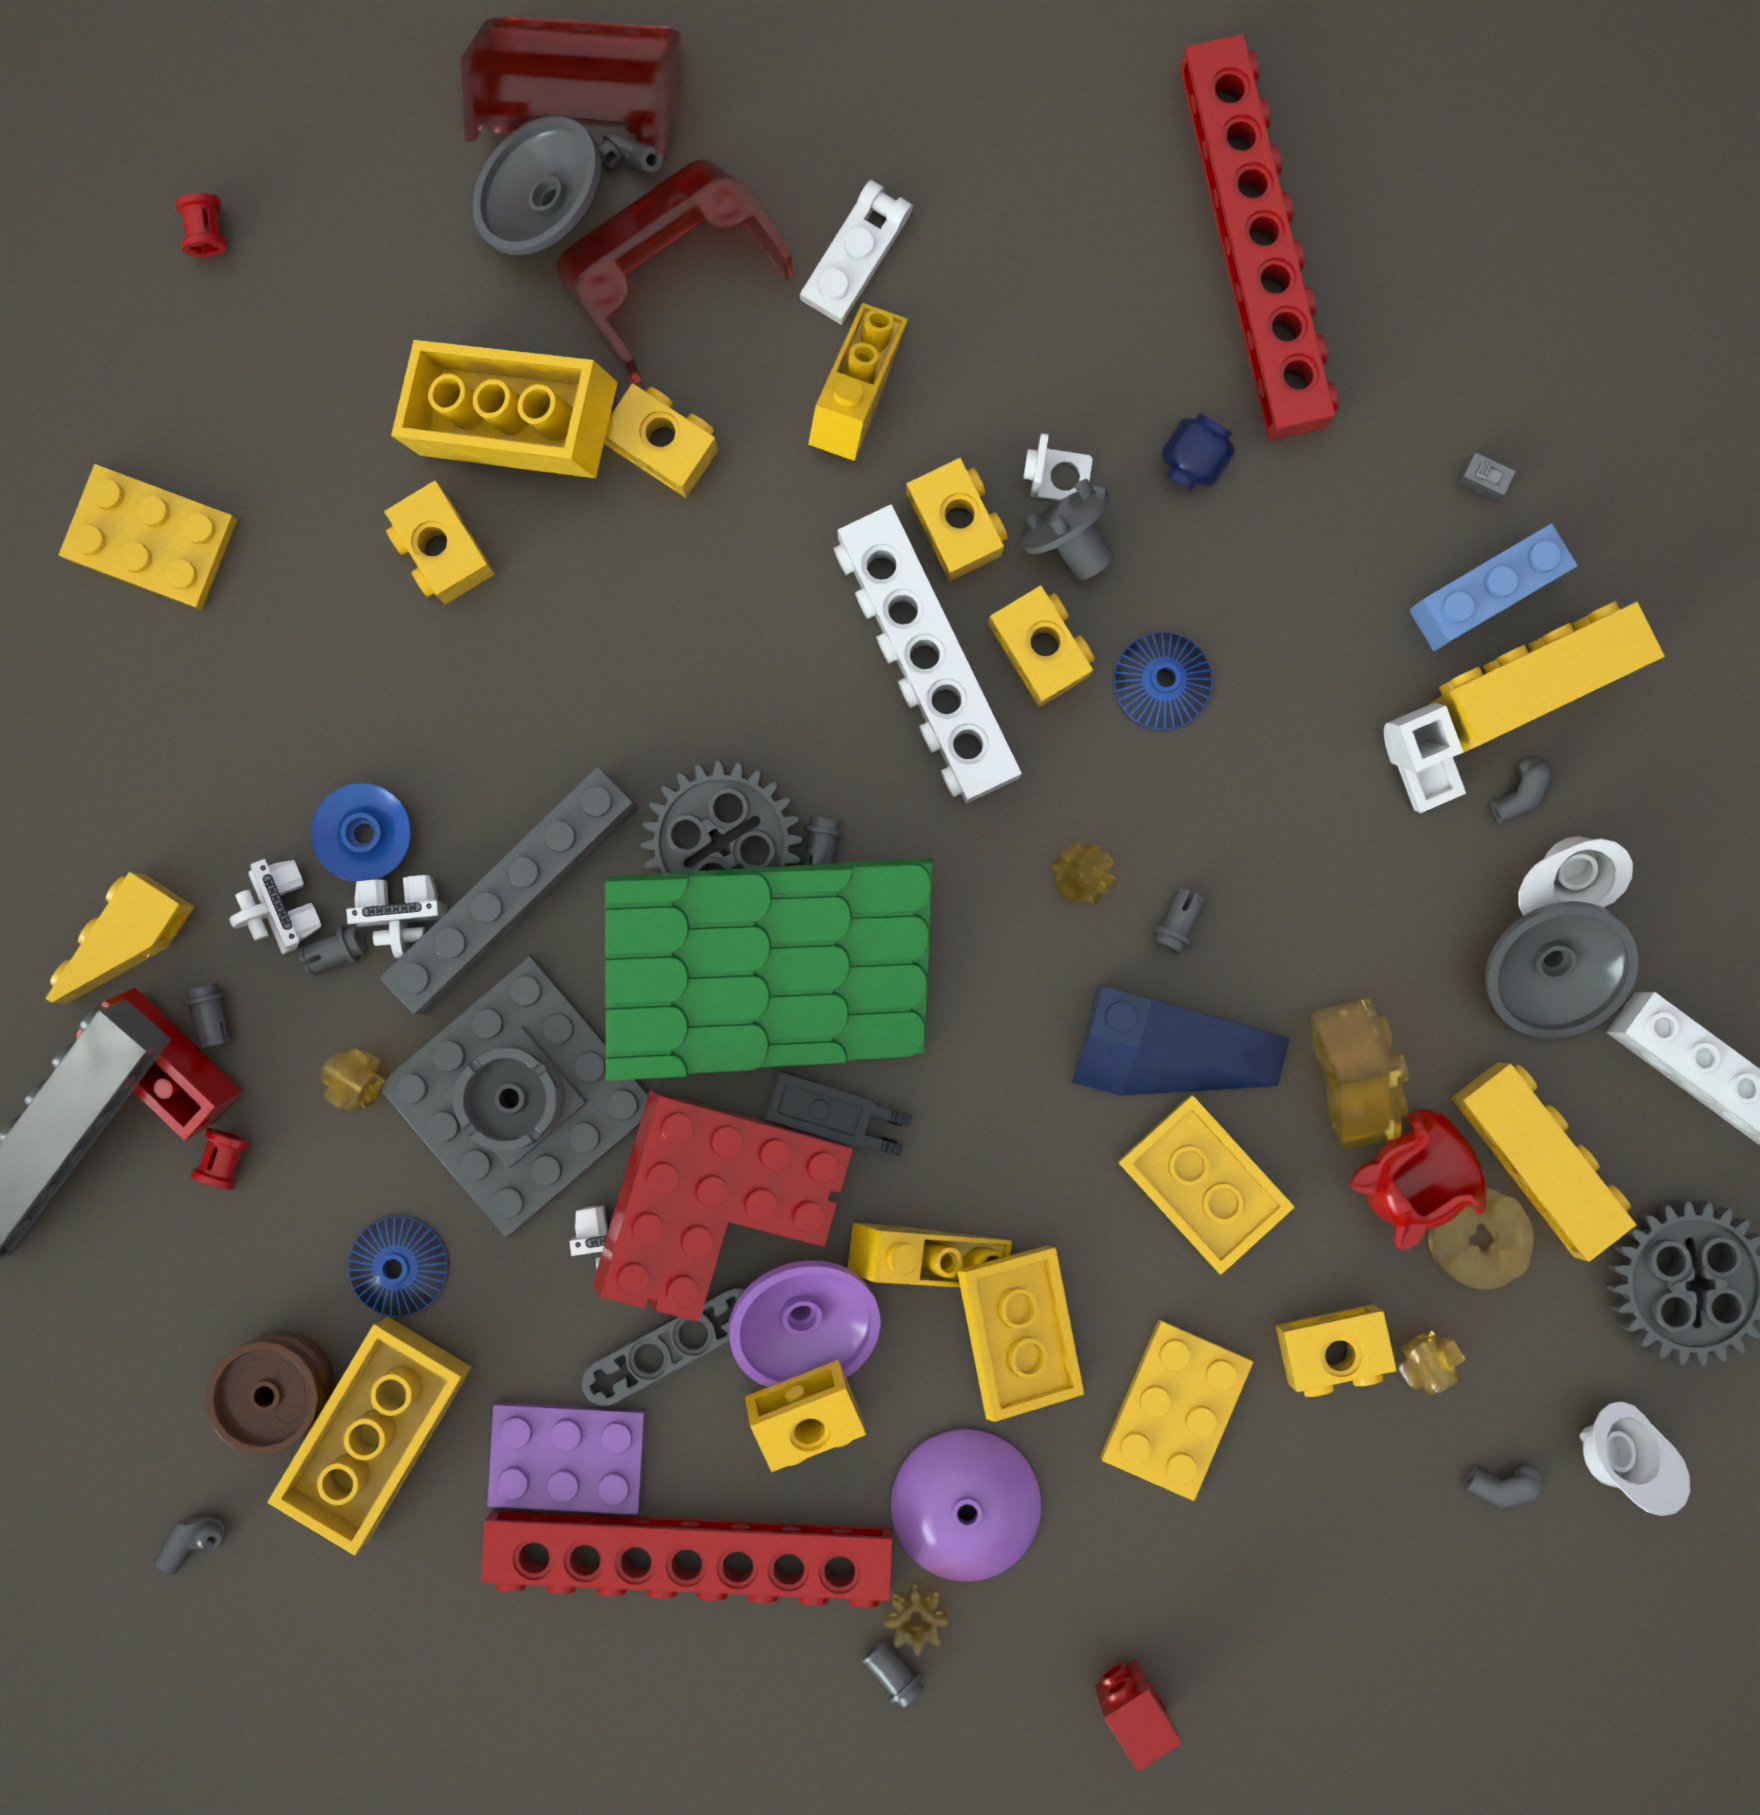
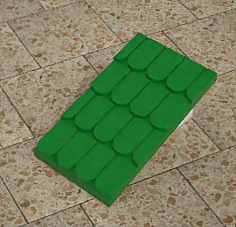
(766, 967)

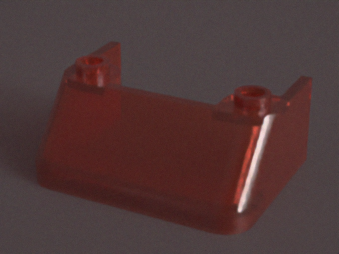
(572, 72)
(596, 264)

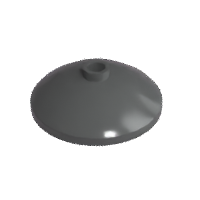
(536, 185)
(1576, 985)

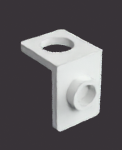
(1042, 461)

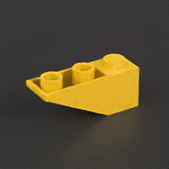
(856, 382)
(131, 929)
(918, 1254)

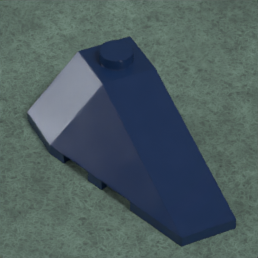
(1161, 1048)

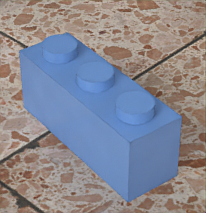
(1492, 587)

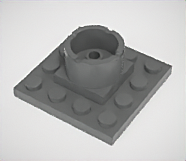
(567, 1113)

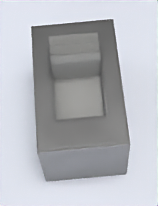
(1486, 476)

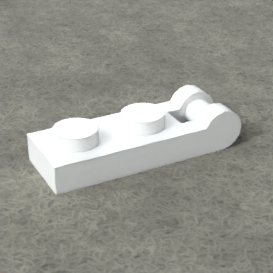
(855, 253)

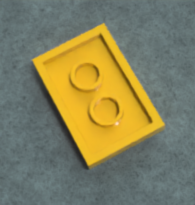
(148, 537)
(1205, 1184)
(1020, 1333)
(1176, 1409)

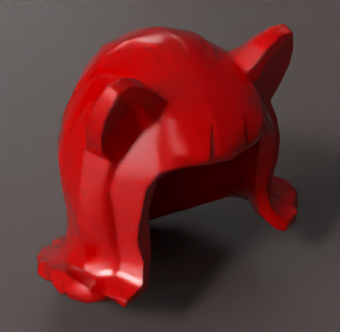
(1422, 1178)

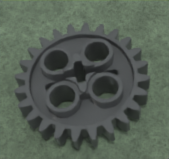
(699, 803)
(1647, 1288)

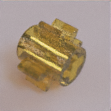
(1084, 873)
(352, 1079)
(1431, 1362)
(916, 1636)

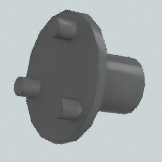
(1072, 530)

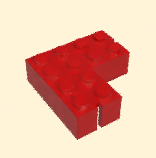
(693, 1176)

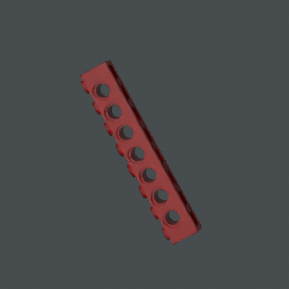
(1231, 67)
(663, 1537)

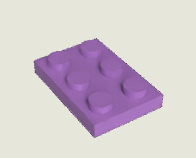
(566, 1457)

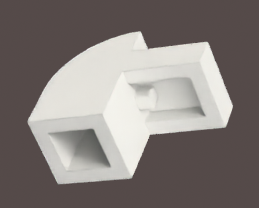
(1424, 752)

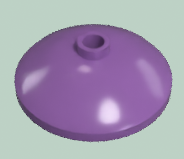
(781, 1342)
(960, 1470)

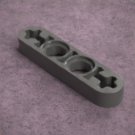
(674, 1350)

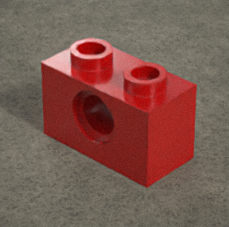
(1136, 1714)

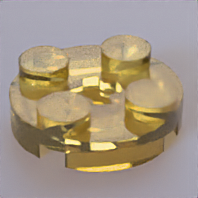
(1504, 1257)

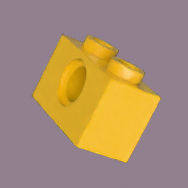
(678, 463)
(951, 488)
(433, 514)
(1042, 675)
(1306, 1341)
(817, 1395)

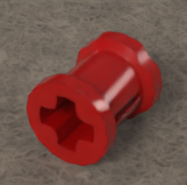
(201, 224)
(220, 1159)

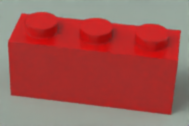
(183, 1081)

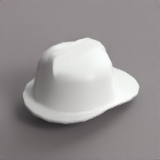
(1577, 871)
(1637, 1458)

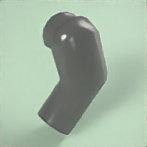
(629, 152)
(1530, 794)
(1509, 1492)
(187, 1536)

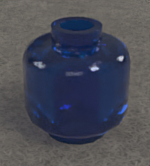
(1198, 452)

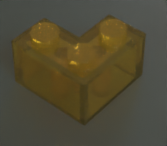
(1360, 1073)

